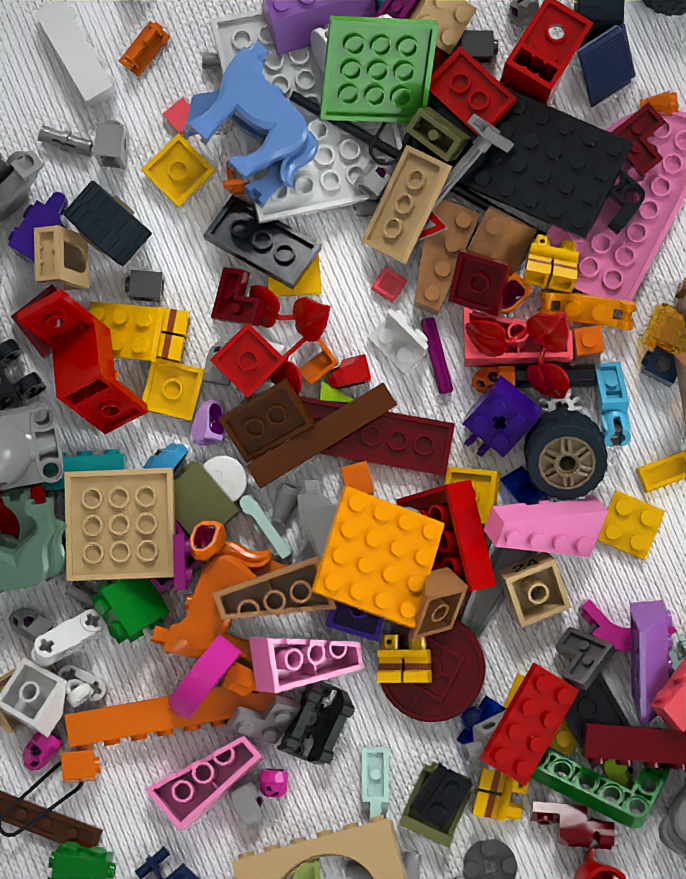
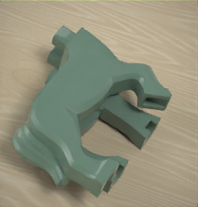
(38, 548)

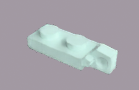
(375, 779)

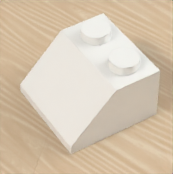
(34, 697)

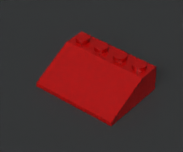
(462, 539)

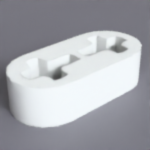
(85, 676)

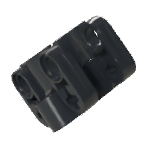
(26, 387)

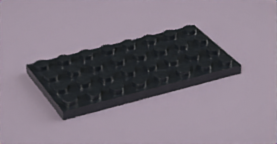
(553, 171)

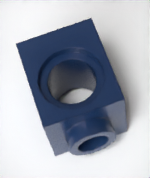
(667, 377)

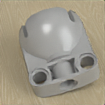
(28, 446)

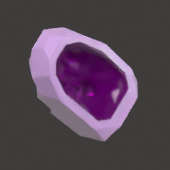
(207, 428)

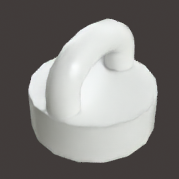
(79, 694)

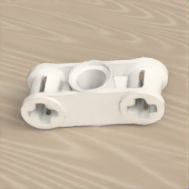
(67, 638)

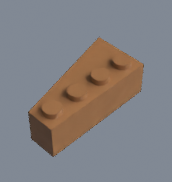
(441, 254)
(274, 593)

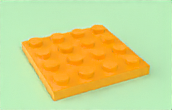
(377, 557)

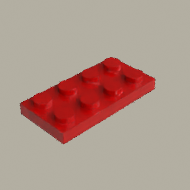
(529, 724)

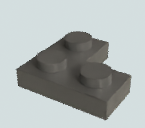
(588, 656)

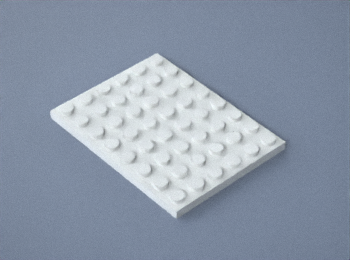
(340, 158)

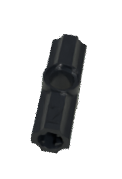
(579, 375)

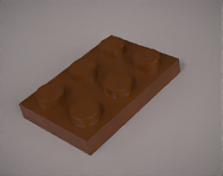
(266, 420)

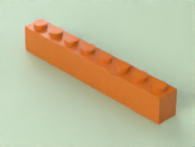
(155, 715)

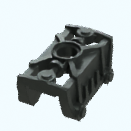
(325, 729)

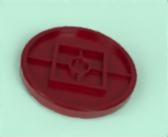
(457, 676)

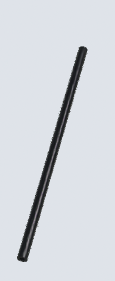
(393, 152)

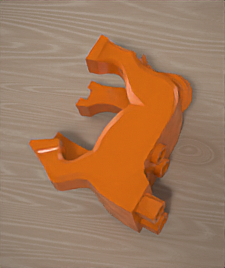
(203, 620)

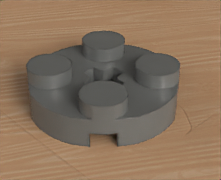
(489, 850)

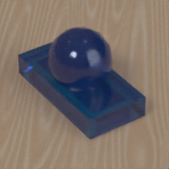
(521, 488)
(476, 715)

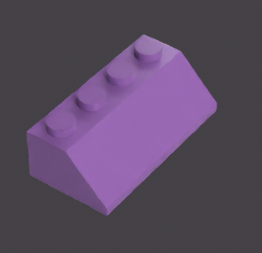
(294, 20)
(649, 654)

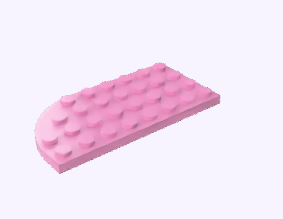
(615, 263)

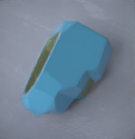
(168, 457)

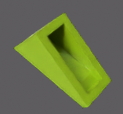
(334, 395)

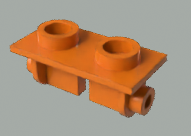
(144, 48)

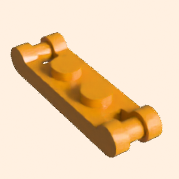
(589, 308)

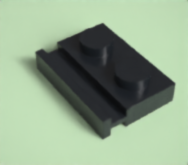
(440, 795)

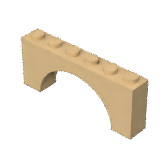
(370, 844)

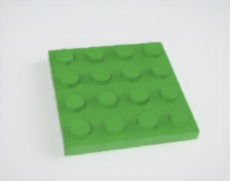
(377, 68)

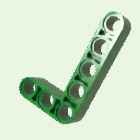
(603, 787)

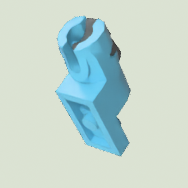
(612, 404)

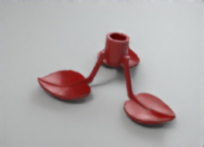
(310, 322)
(544, 330)

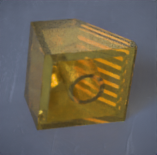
(664, 329)

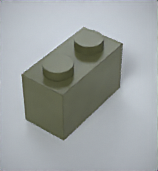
(437, 133)

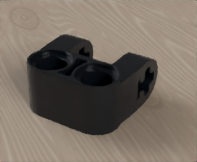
(628, 209)

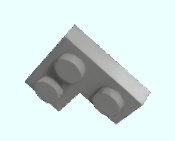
(265, 725)

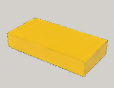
(662, 472)

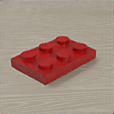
(470, 89)

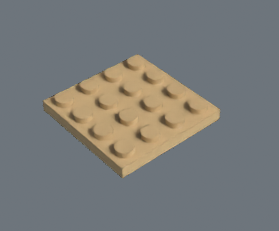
(119, 524)

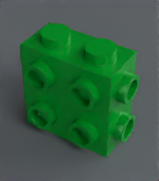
(129, 607)
(80, 862)

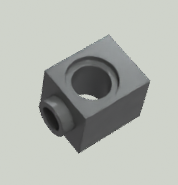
(480, 44)
(145, 286)

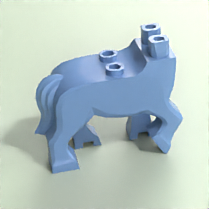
(262, 114)

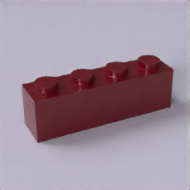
(634, 744)

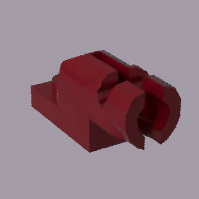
(573, 826)

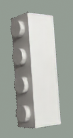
(75, 52)

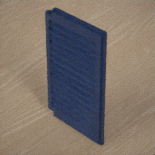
(606, 64)

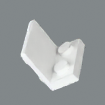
(399, 341)

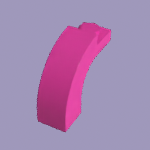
(606, 629)
(203, 677)

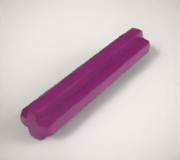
(437, 356)

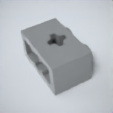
(111, 144)

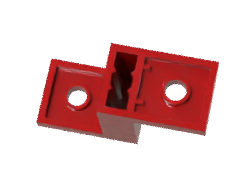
(540, 60)
(82, 361)

